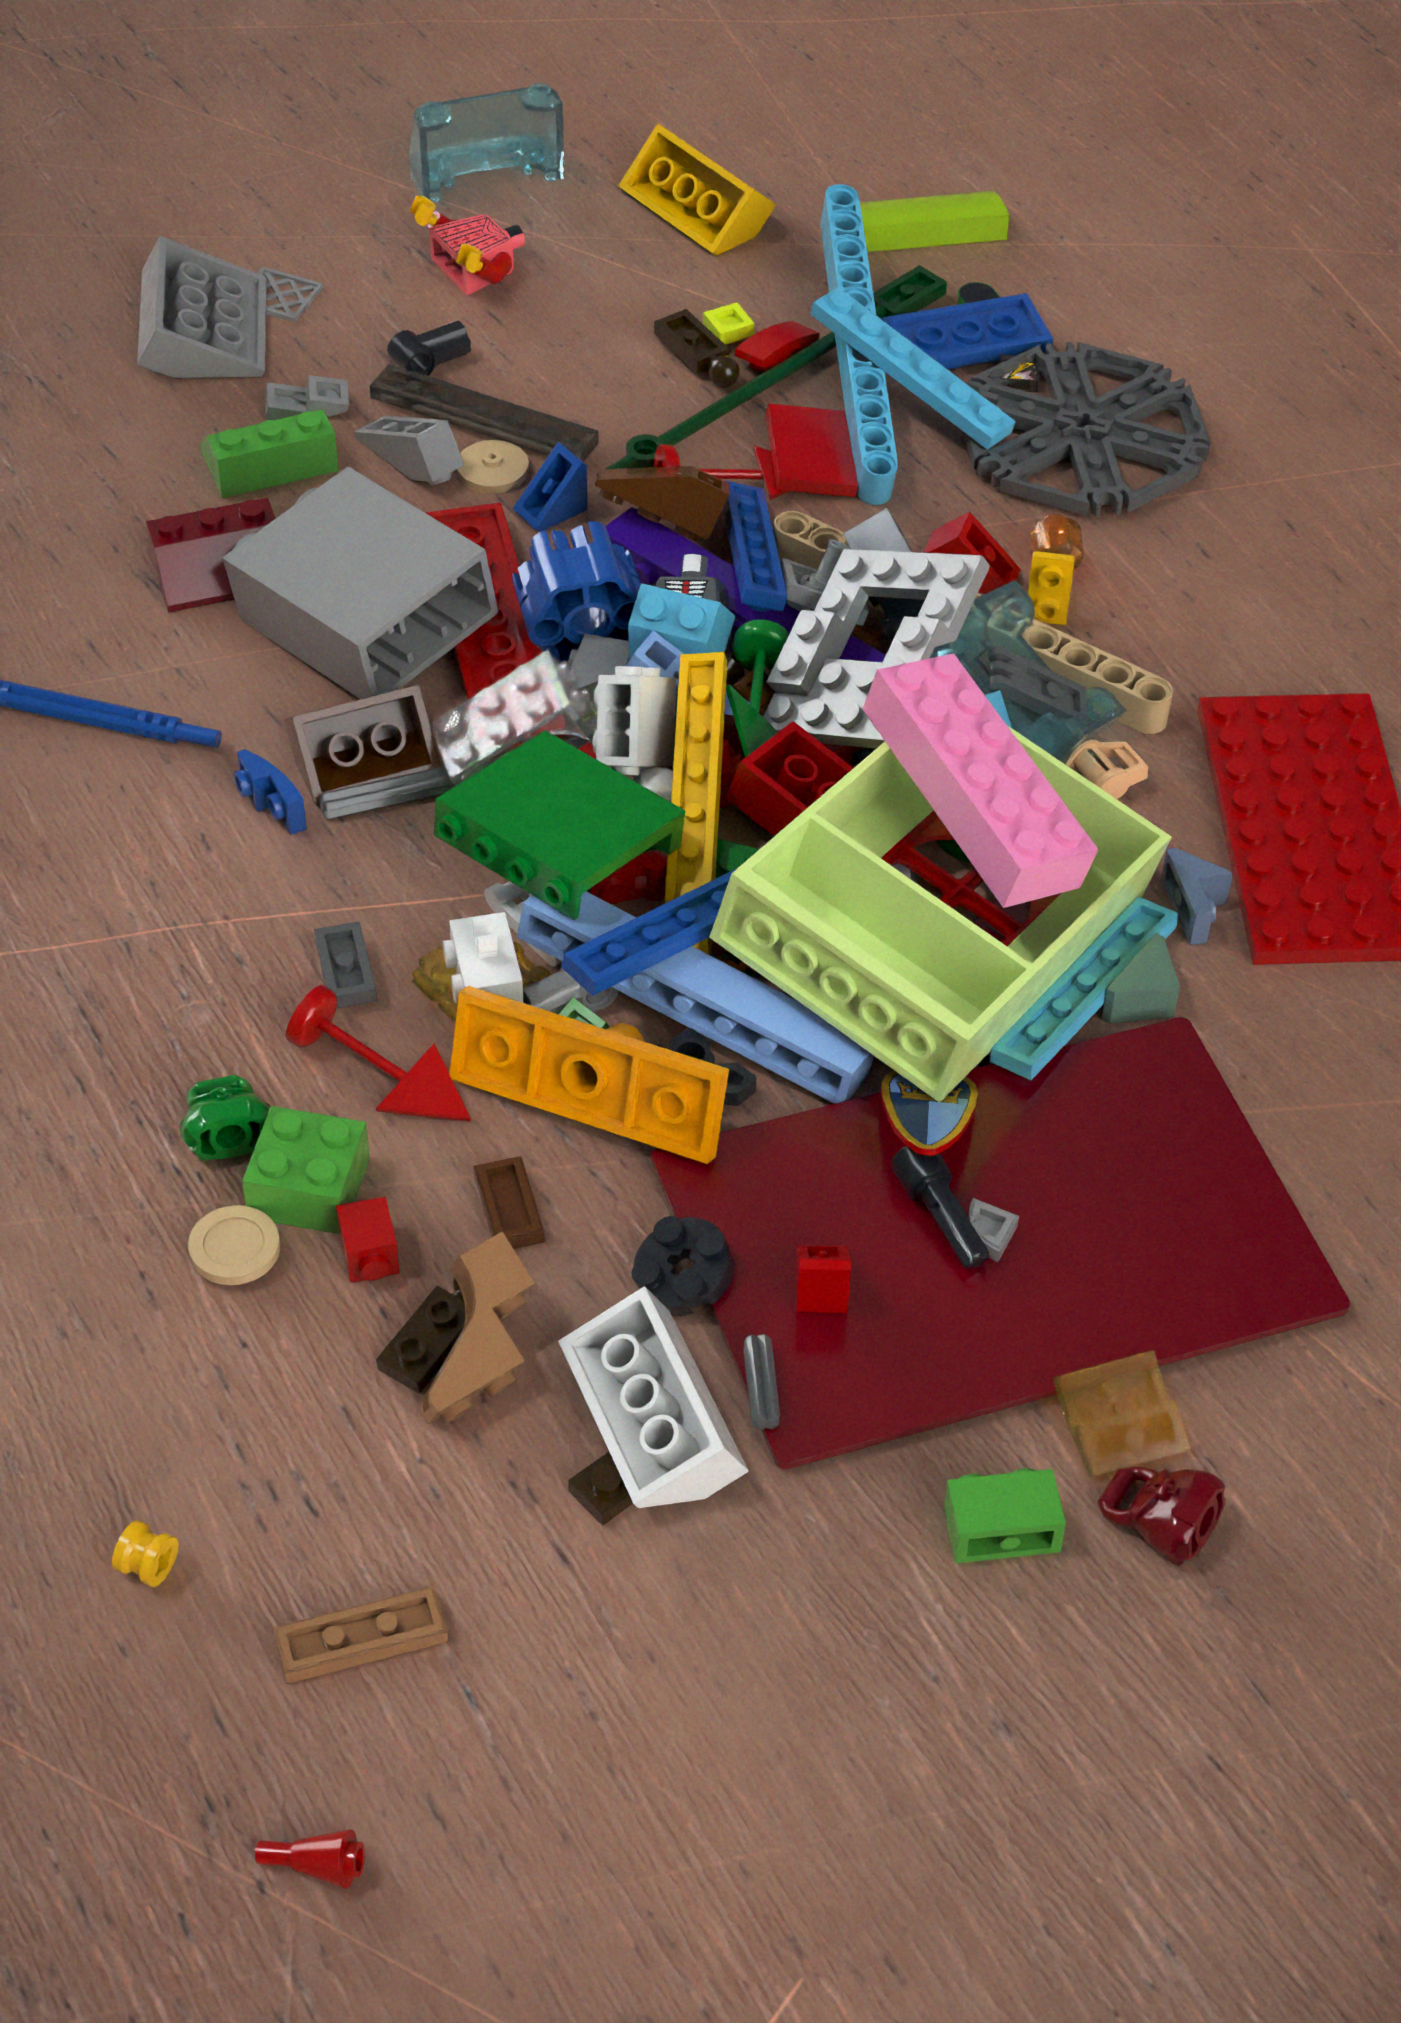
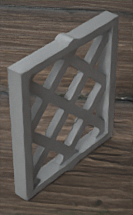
(292, 280)

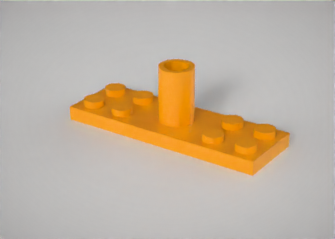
(589, 1073)

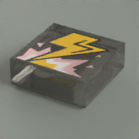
(1024, 378)

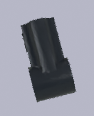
(426, 350)

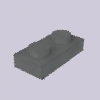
(345, 964)

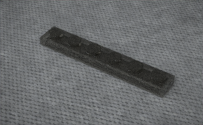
(481, 412)

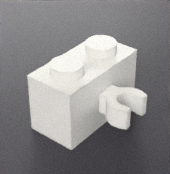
(483, 956)

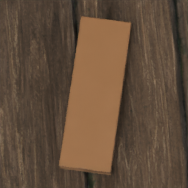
(360, 1634)

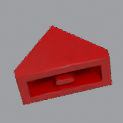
(822, 1278)

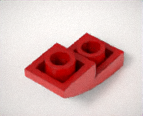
(775, 344)

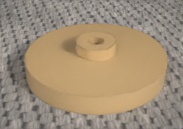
(493, 467)
(234, 1245)

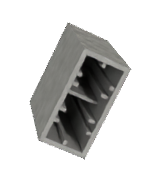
(361, 584)

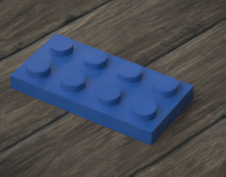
(975, 330)

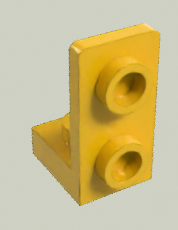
(1051, 586)

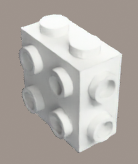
(635, 719)

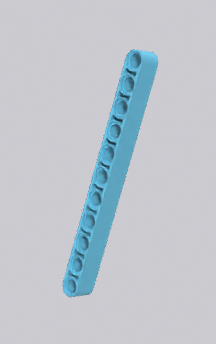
(861, 379)

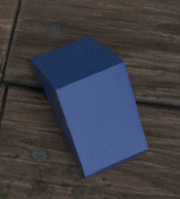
(555, 491)

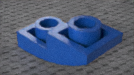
(270, 789)

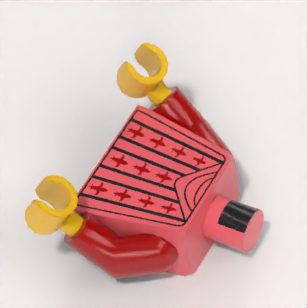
(469, 249)

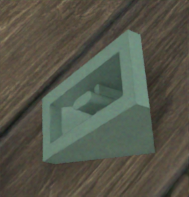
(1145, 986)

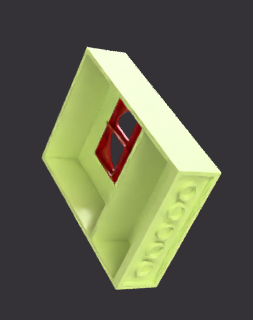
(892, 960)

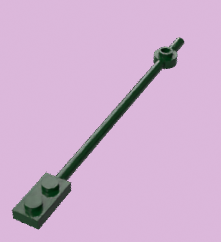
(902, 296)

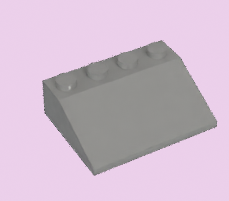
(200, 315)

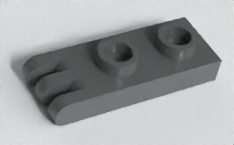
(1035, 685)

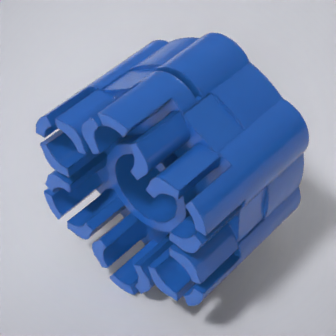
(576, 589)

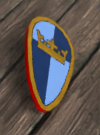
(923, 1121)

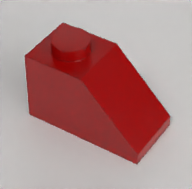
(969, 537)

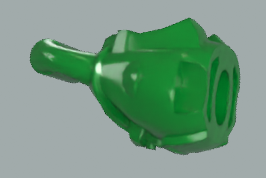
(223, 1118)

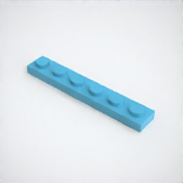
(912, 368)
(1079, 990)

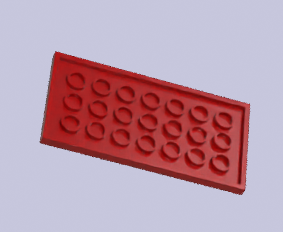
(1308, 825)

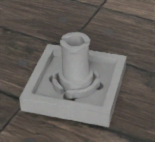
(807, 584)

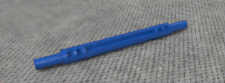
(104, 714)

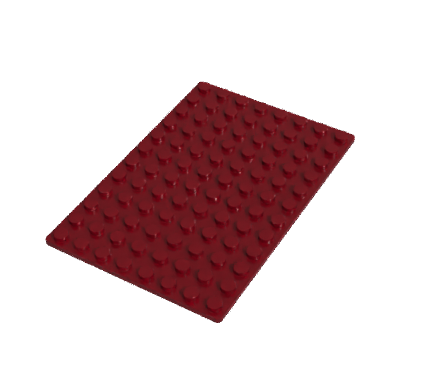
(1134, 1235)

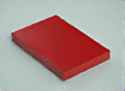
(811, 450)

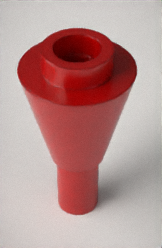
(327, 1857)

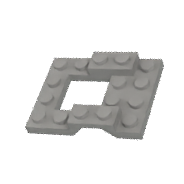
(829, 692)

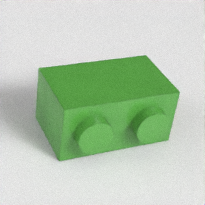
(1004, 1515)

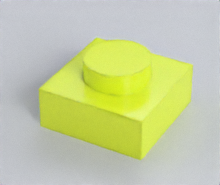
(729, 323)

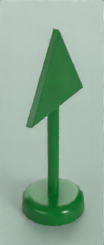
(753, 647)

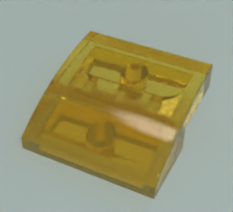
(1121, 1414)

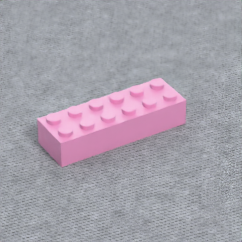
(979, 780)

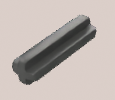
(761, 1382)

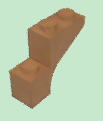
(484, 1353)

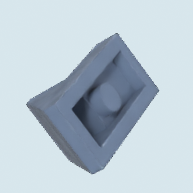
(1194, 891)

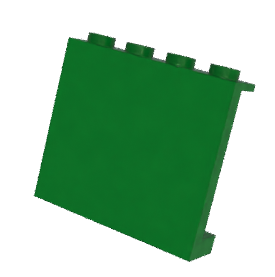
(555, 820)

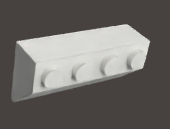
(652, 1404)

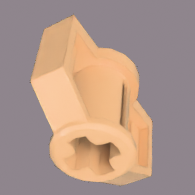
(1100, 769)

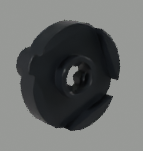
(677, 1240)

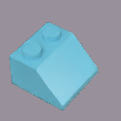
(681, 619)

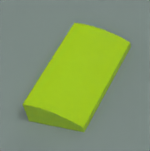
(934, 221)

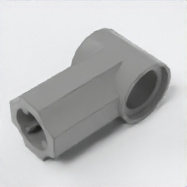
(558, 989)

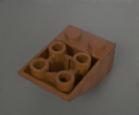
(673, 493)

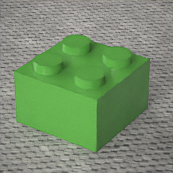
(306, 1167)

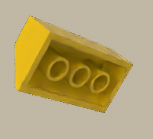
(695, 193)

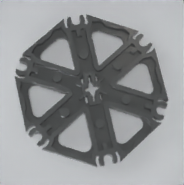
(1109, 430)

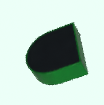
(975, 292)

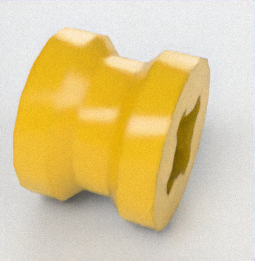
(145, 1553)

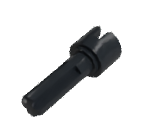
(928, 1181)

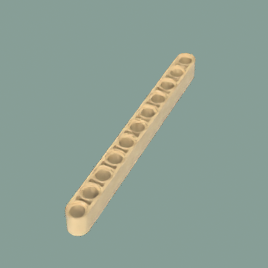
(1138, 690)

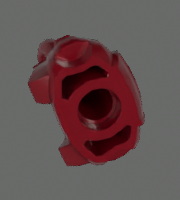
(1171, 1509)

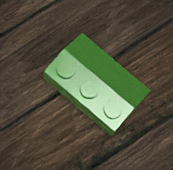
(271, 453)

